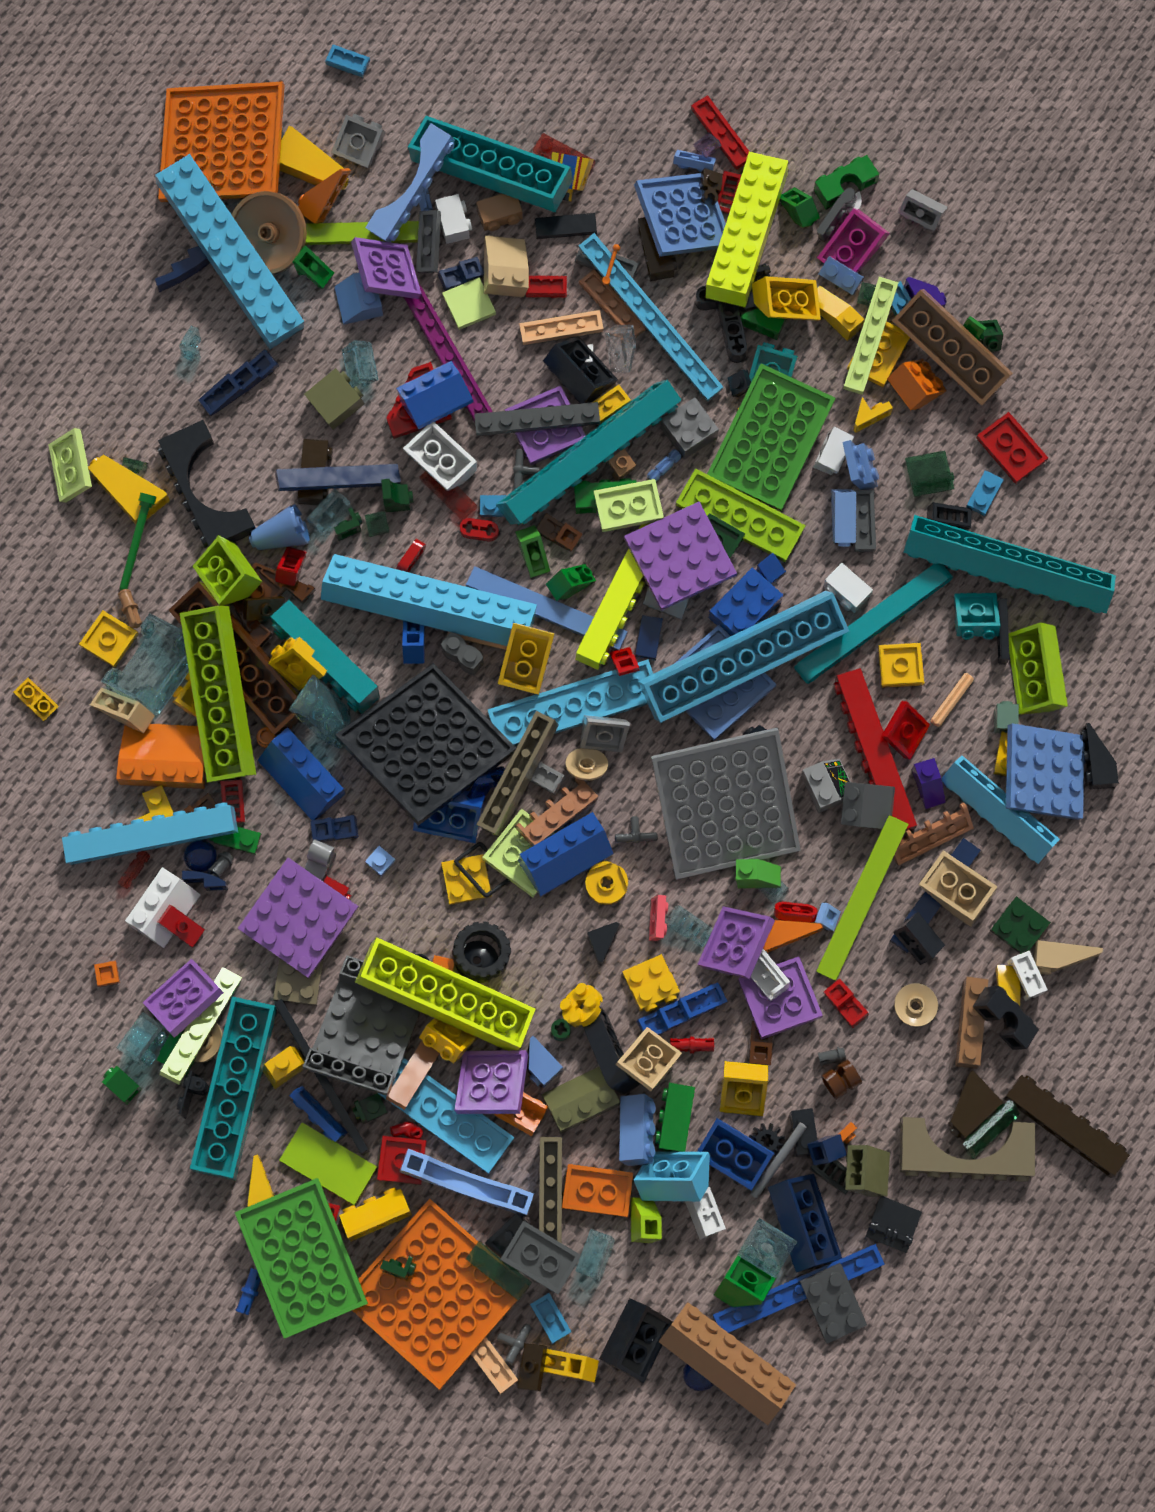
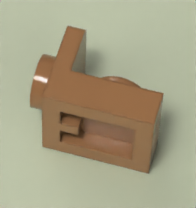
(621, 464)

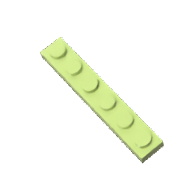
(870, 335)
(199, 1030)

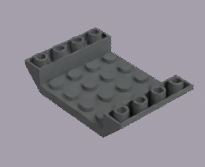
(362, 1035)

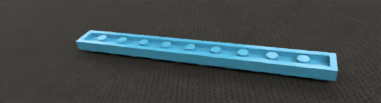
(652, 318)

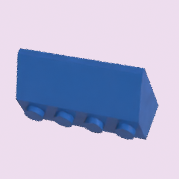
(301, 774)
(565, 854)

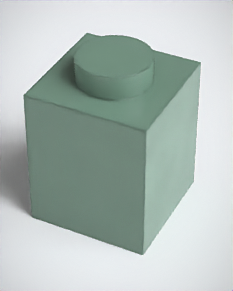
(1005, 714)

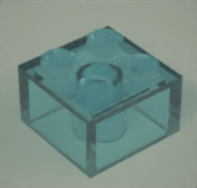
(143, 1040)

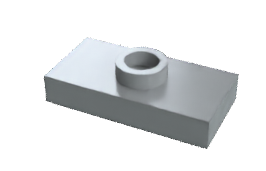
(547, 778)

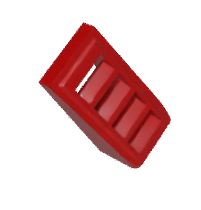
(732, 177)
(289, 568)
(234, 783)

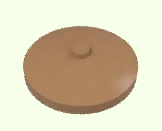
(272, 227)

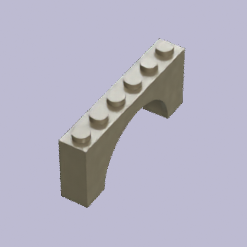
(922, 1155)

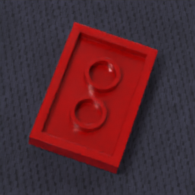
(1012, 448)

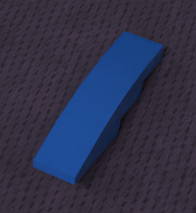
(684, 1009)

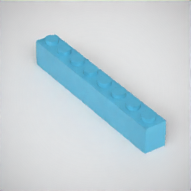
(150, 834)

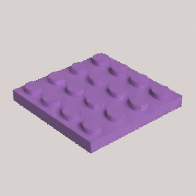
(680, 555)
(298, 917)

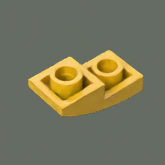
(35, 699)
(1008, 980)

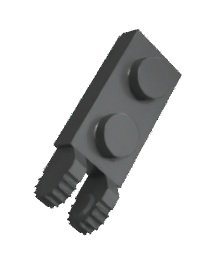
(836, 214)

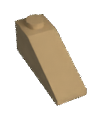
(123, 709)
(1056, 956)

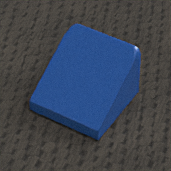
(770, 568)

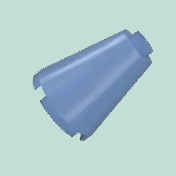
(281, 531)

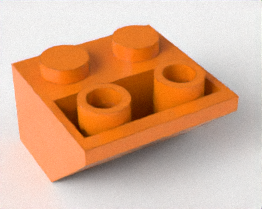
(916, 383)

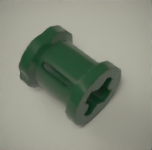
(565, 1035)

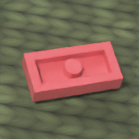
(658, 910)

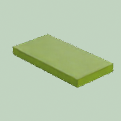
(333, 1164)

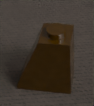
(972, 1106)

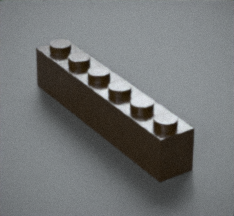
(1067, 1126)

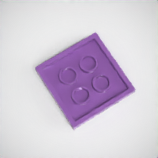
(386, 268)
(546, 443)
(736, 942)
(183, 998)
(789, 1009)
(491, 1082)

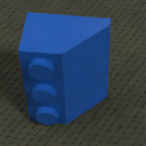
(434, 395)
(456, 819)
(735, 1154)

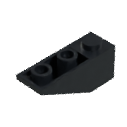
(1101, 765)

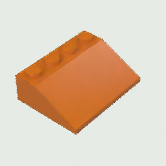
(161, 757)

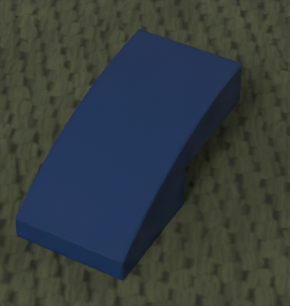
(462, 273)
(334, 829)
(211, 882)

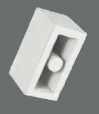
(453, 220)
(847, 588)

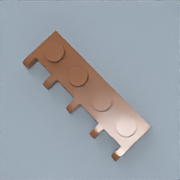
(558, 814)
(933, 835)

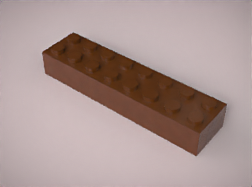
(262, 685)

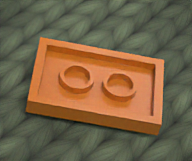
(597, 1190)

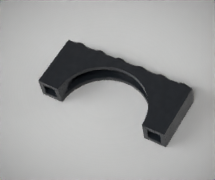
(181, 452)

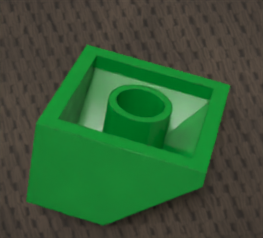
(744, 1284)

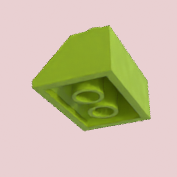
(226, 572)

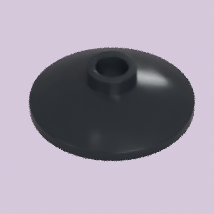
(483, 951)

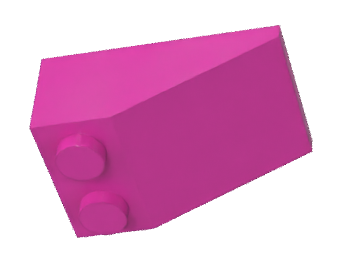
(855, 241)

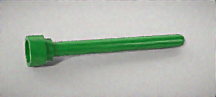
(146, 502)

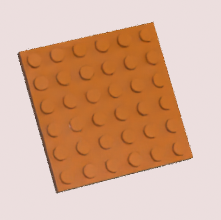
(228, 133)
(443, 1307)

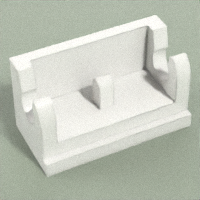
(832, 451)
(1028, 975)
(769, 977)
(706, 1215)

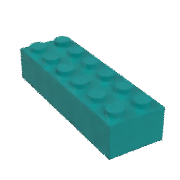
(341, 672)

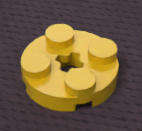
(595, 878)
(580, 995)

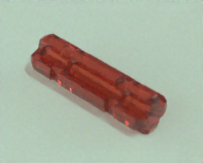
(134, 869)

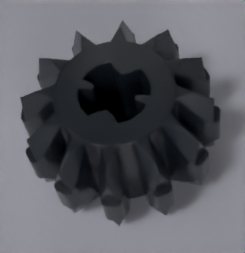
(771, 1134)

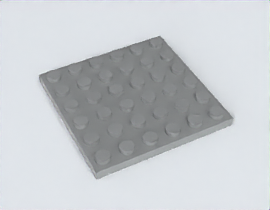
(726, 803)

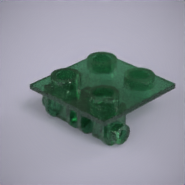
(929, 473)

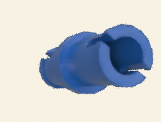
(249, 1292)

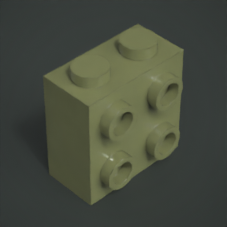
(335, 398)
(867, 1170)

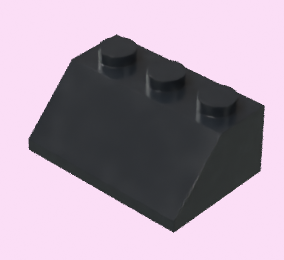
(582, 379)
(635, 1340)

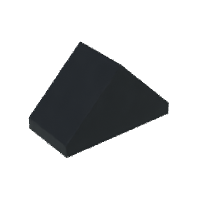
(601, 940)

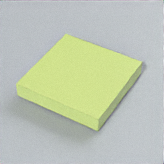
(469, 303)

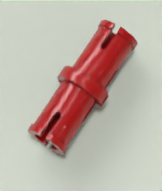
(693, 1044)

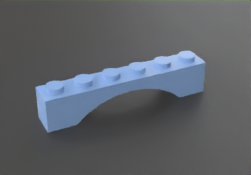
(388, 220)
(466, 1183)

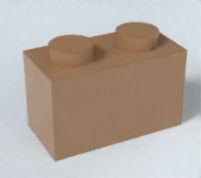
(499, 211)

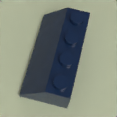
(806, 1220)

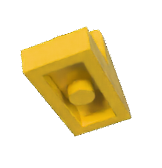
(868, 417)

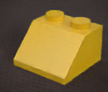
(744, 1088)

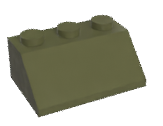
(580, 1100)

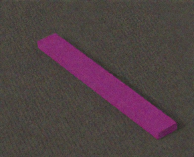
(445, 348)

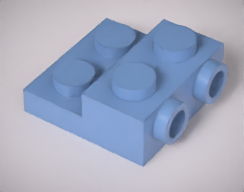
(860, 465)

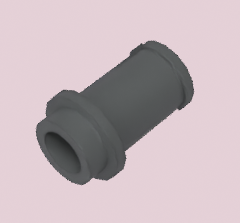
(224, 860)
(832, 1056)

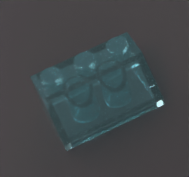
(321, 711)

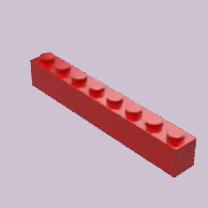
(873, 747)

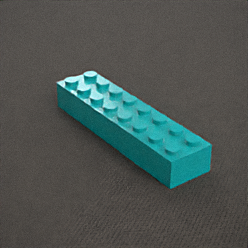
(499, 166)
(233, 1088)

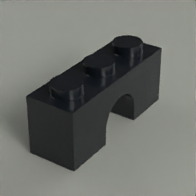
(1018, 1027)

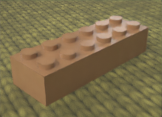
(952, 346)
(727, 1363)

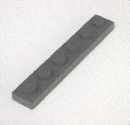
(537, 419)

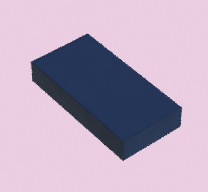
(648, 637)

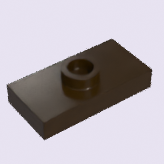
(262, 607)
(532, 1367)

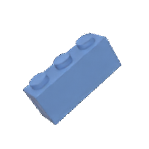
(636, 1130)

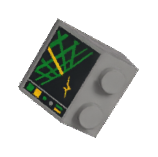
(825, 783)

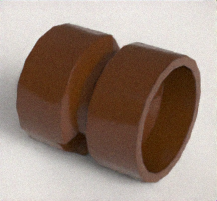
(841, 1079)

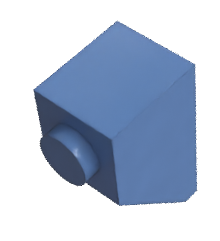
(542, 1064)

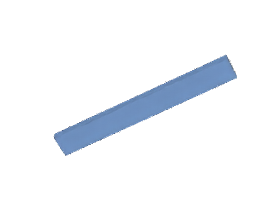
(546, 607)

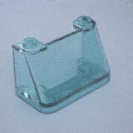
(154, 668)

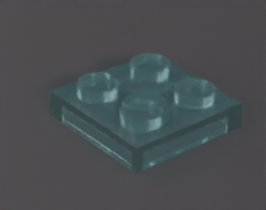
(767, 1248)

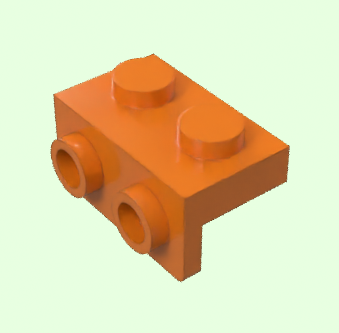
(530, 1116)

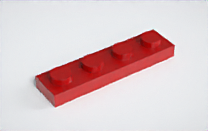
(719, 127)

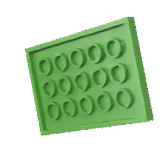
(771, 436)
(301, 1258)

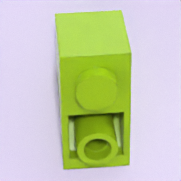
(645, 1221)

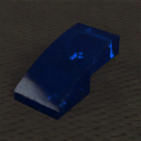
(486, 782)

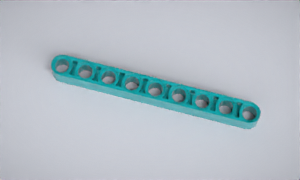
(873, 622)

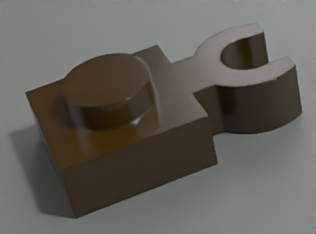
(712, 184)

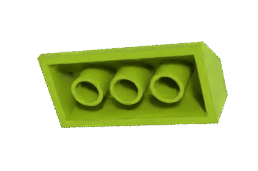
(1037, 669)

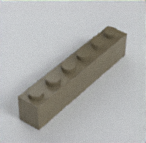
(517, 774)
(551, 1187)

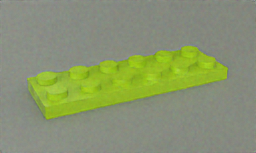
(762, 525)

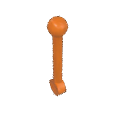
(606, 280)

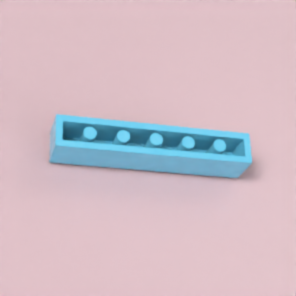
(990, 803)

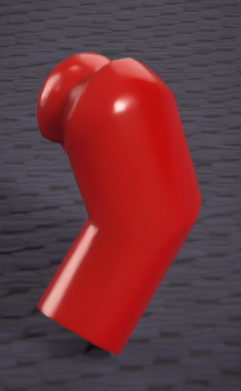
(407, 1128)

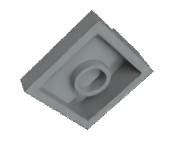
(358, 140)

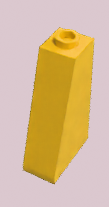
(305, 160)
(125, 486)

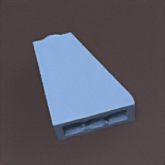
(843, 516)

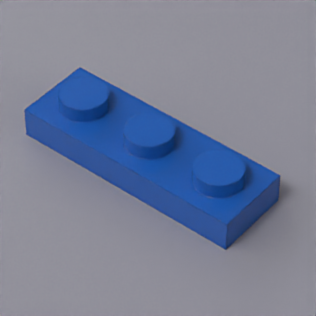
(318, 1114)

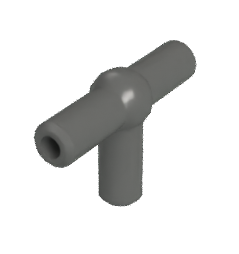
(519, 469)
(635, 835)
(516, 1344)

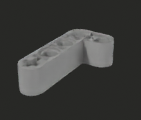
(320, 859)

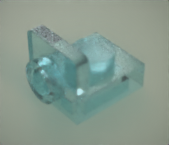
(189, 342)

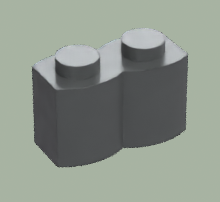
(466, 656)

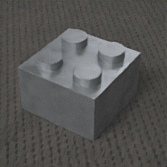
(689, 428)

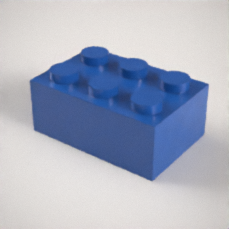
(746, 603)

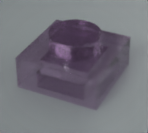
(707, 145)

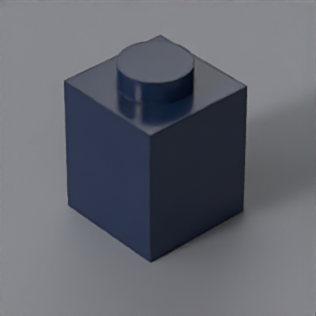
(827, 1149)

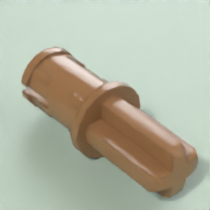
(130, 608)

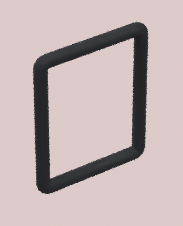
(456, 862)

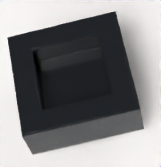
(739, 383)

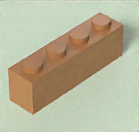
(970, 1025)

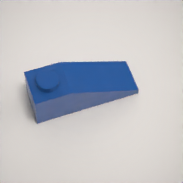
(413, 643)

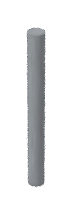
(778, 1160)

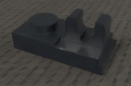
(502, 1237)

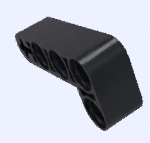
(727, 323)
(608, 1052)

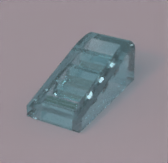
(685, 932)

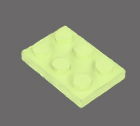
(70, 465)
(628, 505)

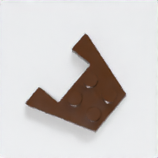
(270, 588)

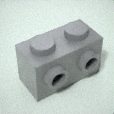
(922, 210)

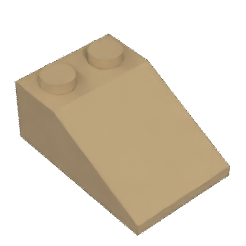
(505, 266)
(958, 888)
(649, 1059)

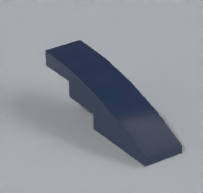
(183, 269)
(238, 383)

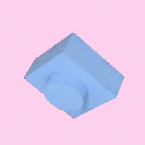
(380, 861)
(828, 916)

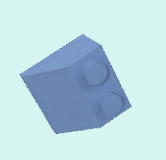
(355, 302)

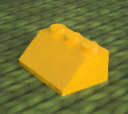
(787, 298)
(375, 1214)

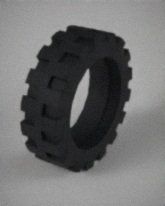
(491, 931)

